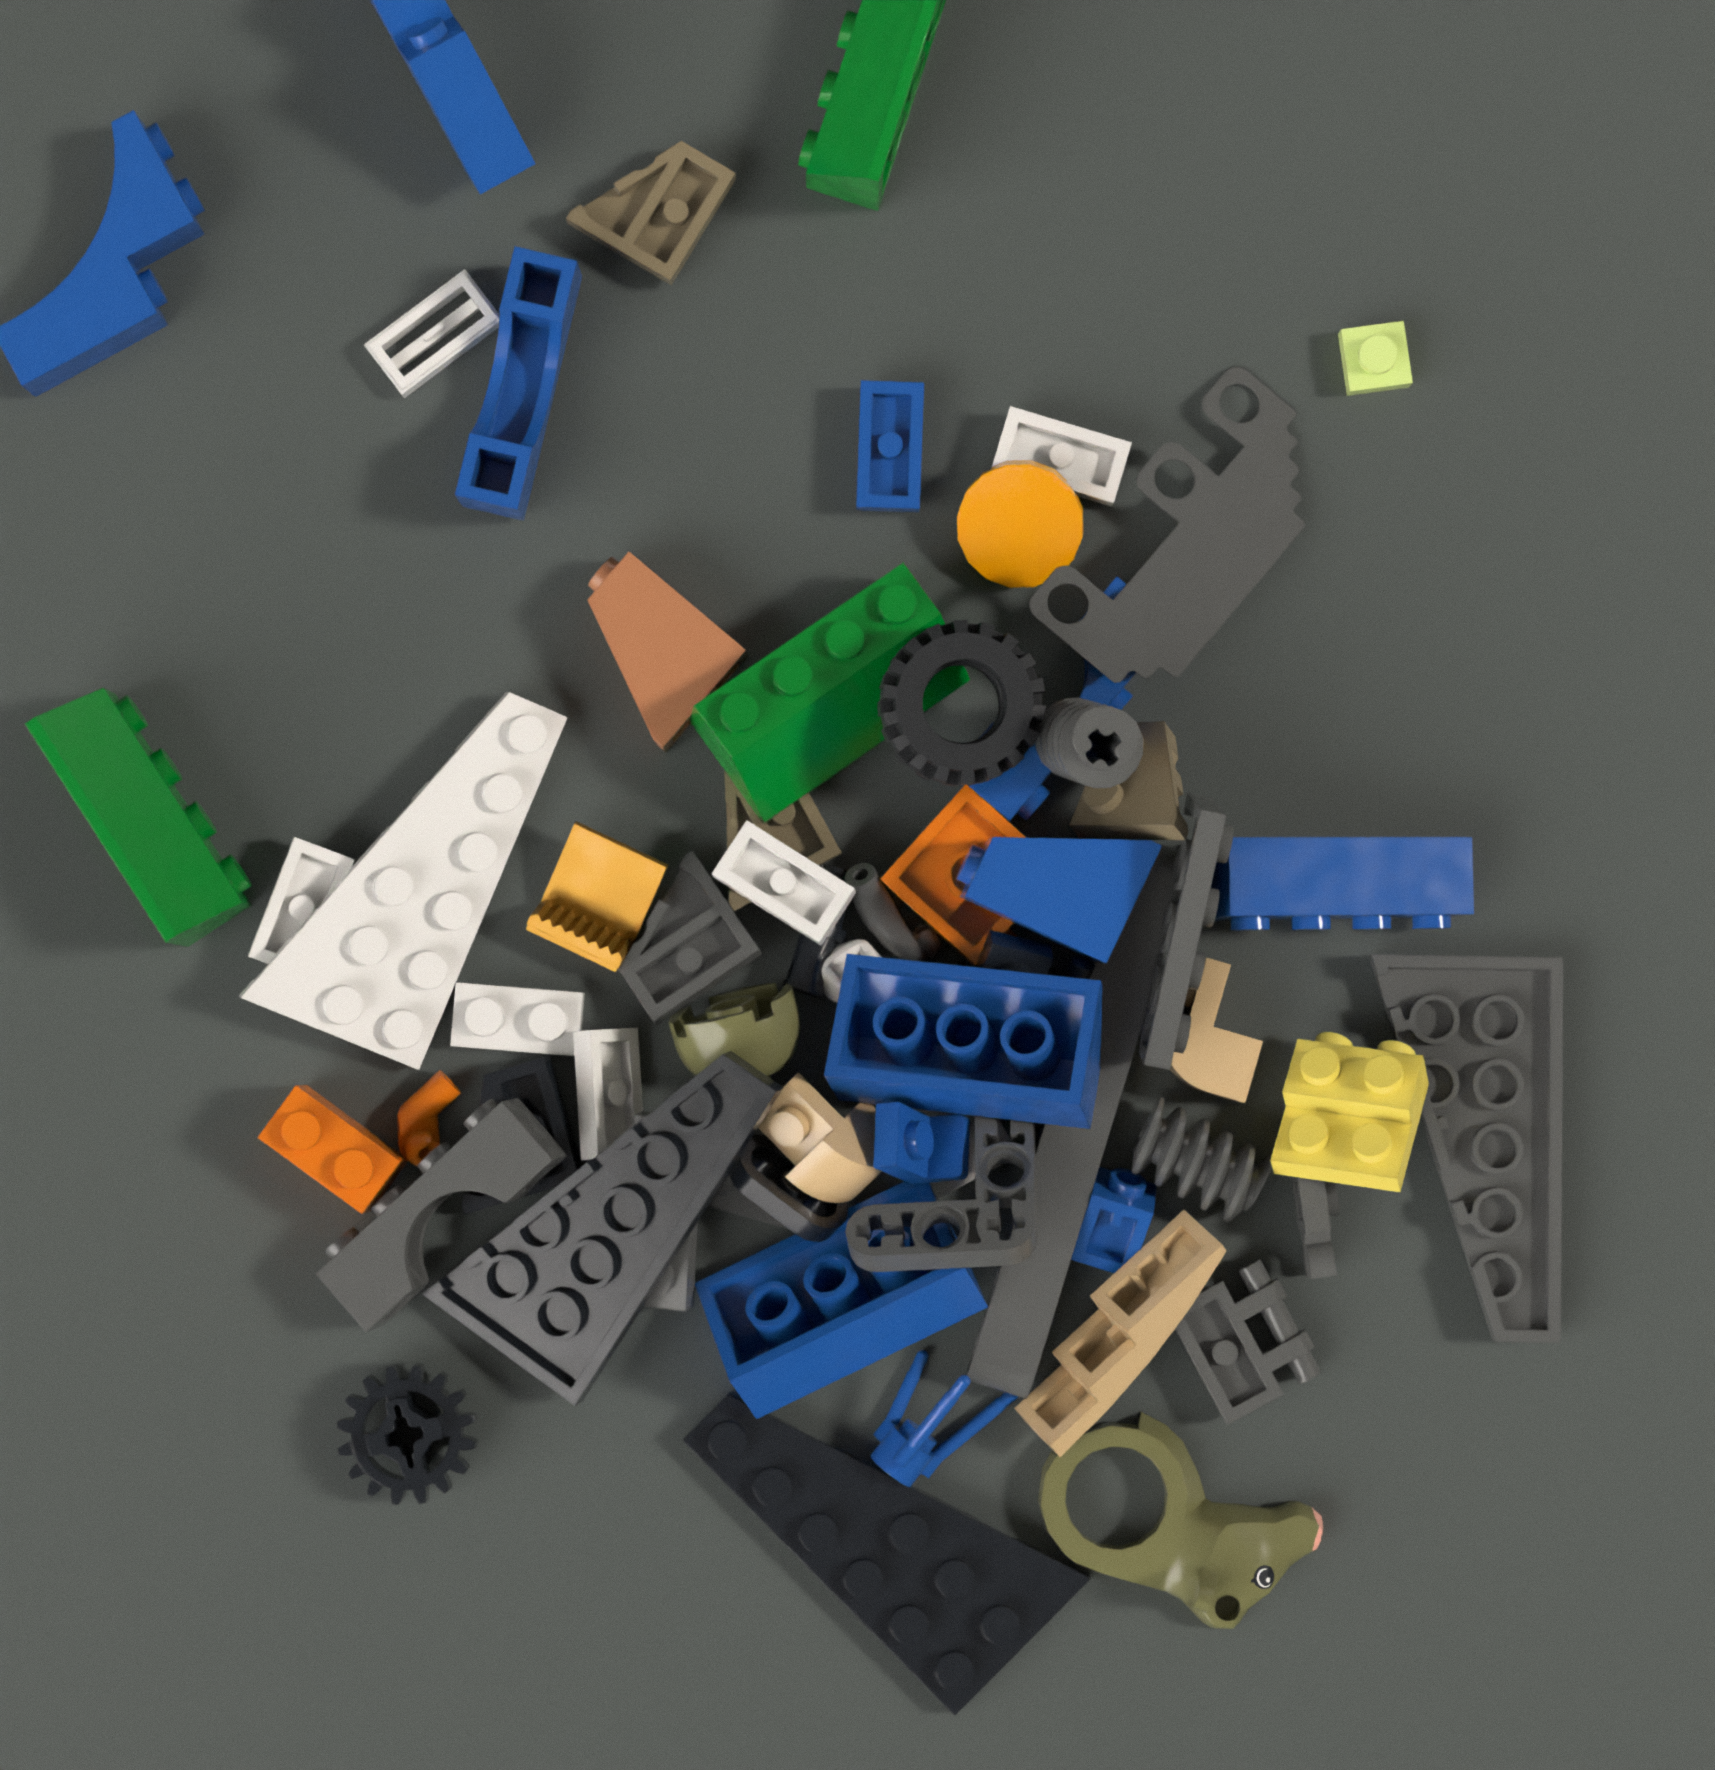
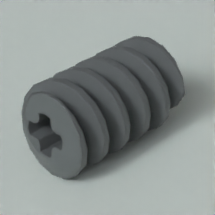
(1089, 742)
(1200, 1162)

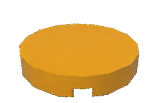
(1020, 523)

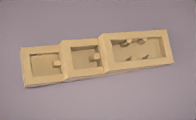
(1133, 1321)

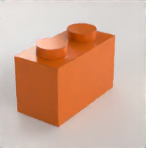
(333, 1148)

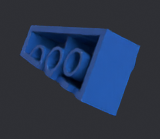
(1345, 880)

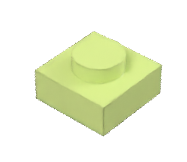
(1375, 358)

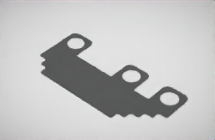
(1209, 563)

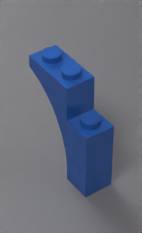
(456, 89)
(105, 297)

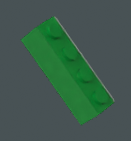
(869, 98)
(817, 695)
(141, 815)

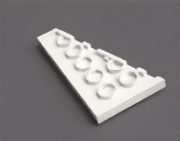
(403, 918)

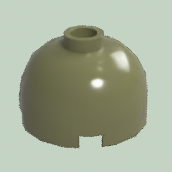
(748, 1021)

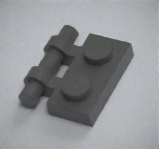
(1226, 1352)

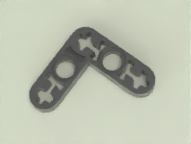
(975, 1219)

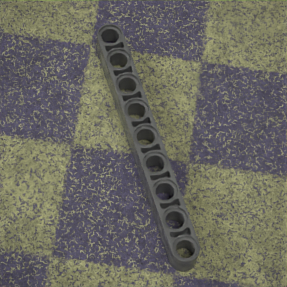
(1069, 1157)

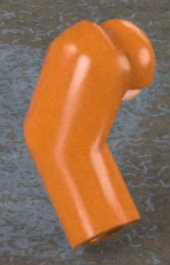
(419, 1117)

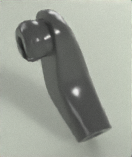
(884, 919)

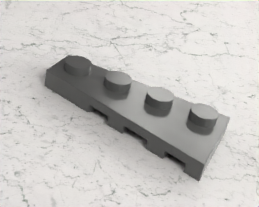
(1165, 1025)

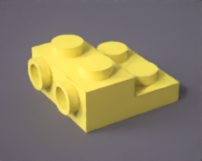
(1350, 1112)

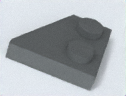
(687, 945)

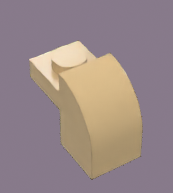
(1215, 1058)
(828, 1151)

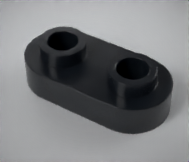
(762, 1179)

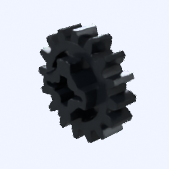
(381, 1441)

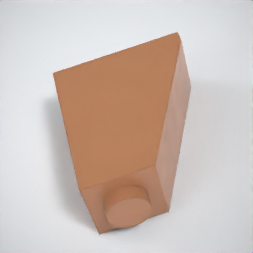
(661, 645)

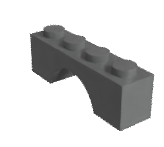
(384, 1263)

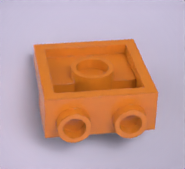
(929, 867)

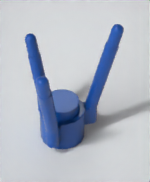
(907, 1449)

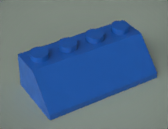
(967, 1040)
(814, 1316)

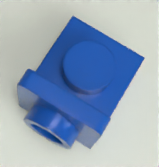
(919, 1145)
(1115, 1219)

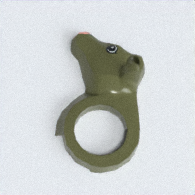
(1200, 1550)

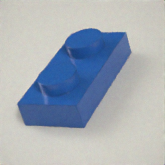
(890, 446)

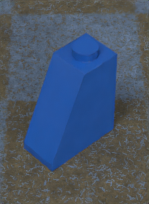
(1061, 886)

